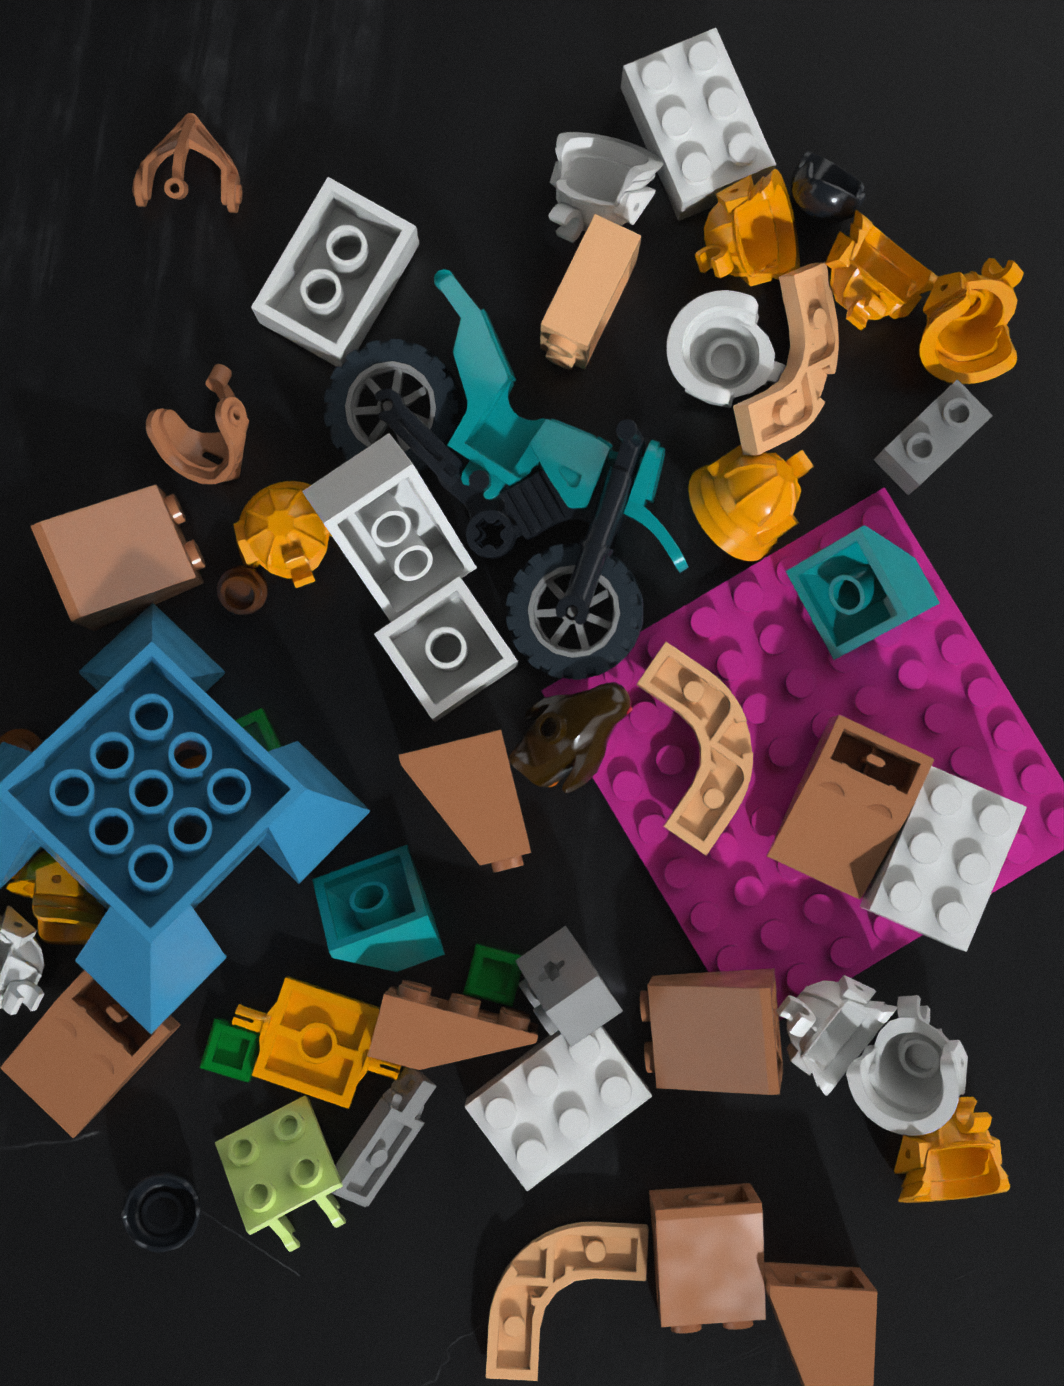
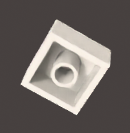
(447, 649)

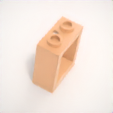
(589, 293)

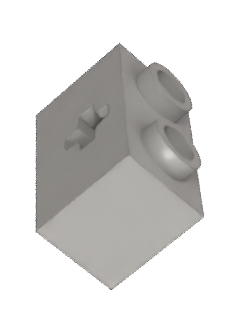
(933, 437)
(566, 988)

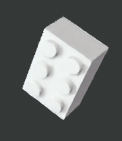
(696, 121)
(336, 273)
(389, 527)
(945, 859)
(556, 1102)

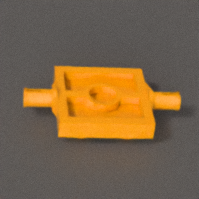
(315, 1041)

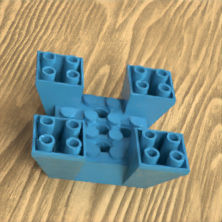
(152, 707)

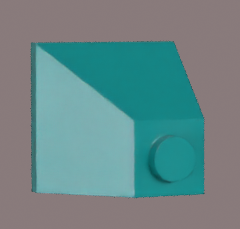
(860, 589)
(378, 913)

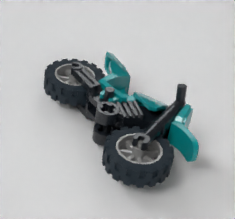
(493, 468)

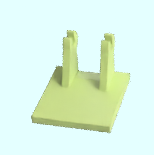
(280, 1167)

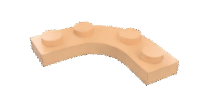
(813, 353)
(722, 742)
(543, 1269)

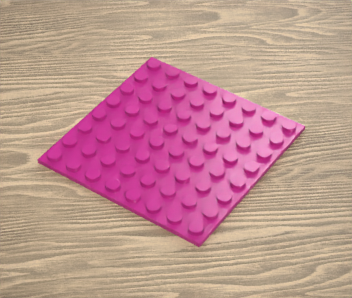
(913, 684)

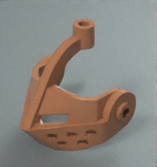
(187, 135)
(184, 447)

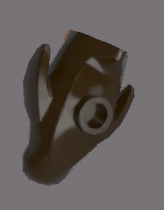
(570, 735)

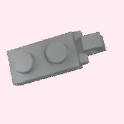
(383, 1137)

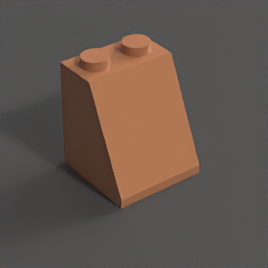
(119, 556)
(474, 795)
(714, 1031)
(708, 1256)
(825, 1321)

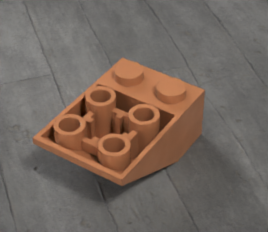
(849, 806)
(434, 1031)
(82, 1053)

